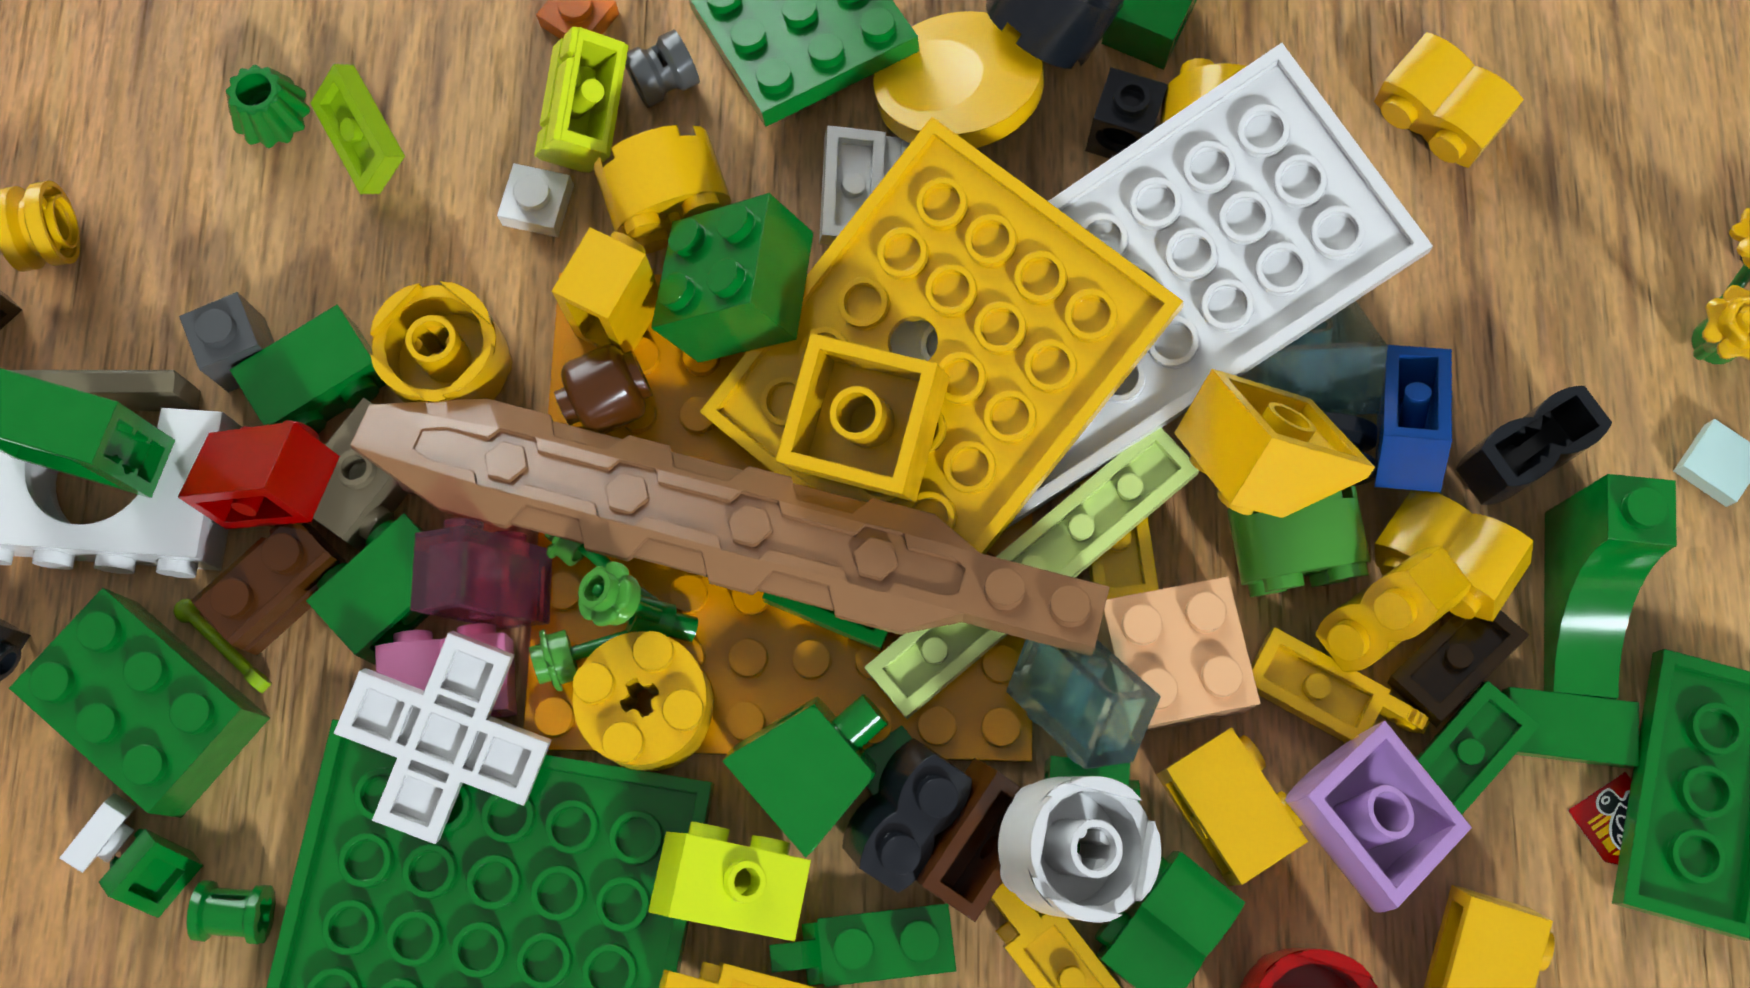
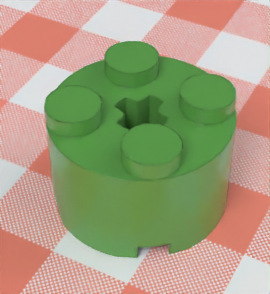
(1316, 542)

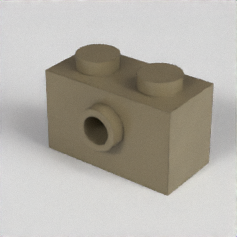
(358, 491)

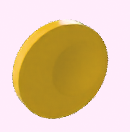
(964, 78)

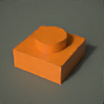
(561, 15)

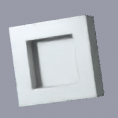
(535, 200)
(101, 835)

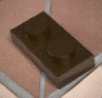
(1455, 663)

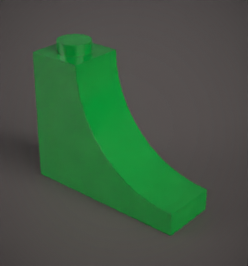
(1594, 565)

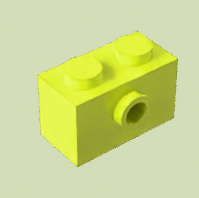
(729, 883)

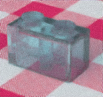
(1084, 702)

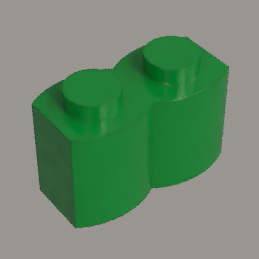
(1171, 929)

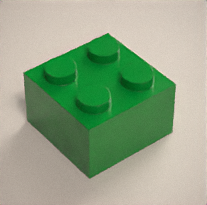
(733, 279)

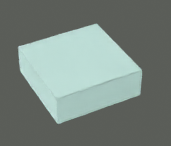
(1717, 463)

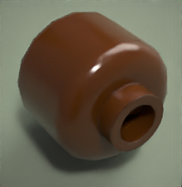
(603, 389)

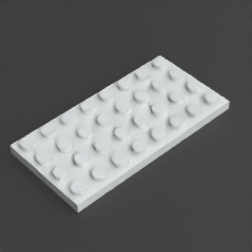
(1250, 217)

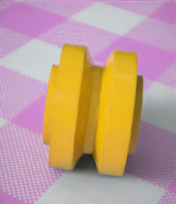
(38, 226)

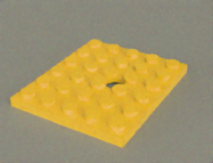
(1026, 318)

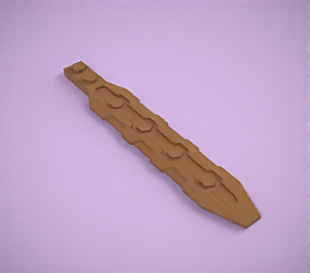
(729, 524)

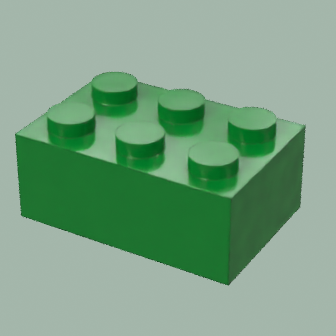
(139, 704)

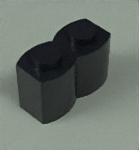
(1533, 445)
(897, 827)

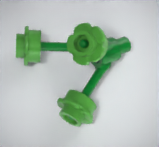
(606, 598)

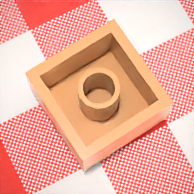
(1185, 648)

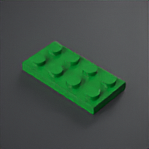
(1690, 799)

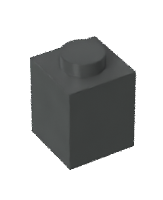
(225, 336)

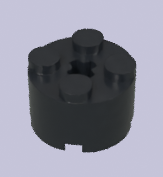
(1056, 29)

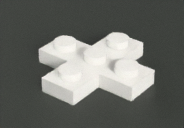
(442, 736)

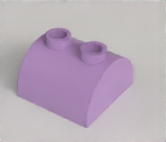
(1378, 816)

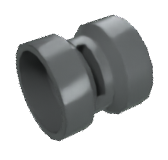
(661, 68)

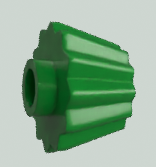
(266, 106)

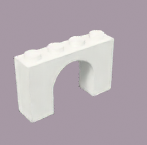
(146, 532)

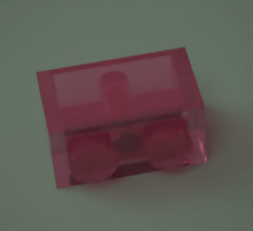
(481, 576)

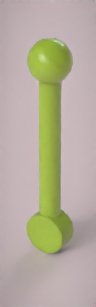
(187, 612)

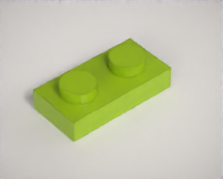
(357, 129)

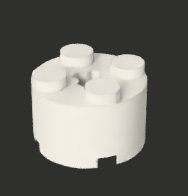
(1116, 853)

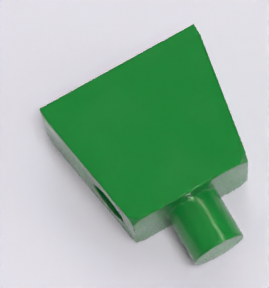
(809, 766)

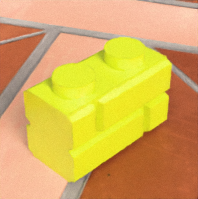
(581, 99)

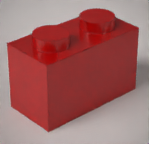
(260, 475)

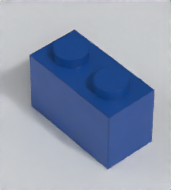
(1414, 419)

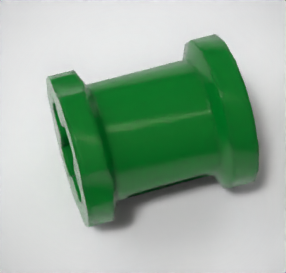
(230, 912)

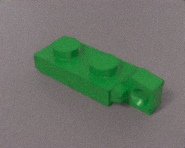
(871, 947)

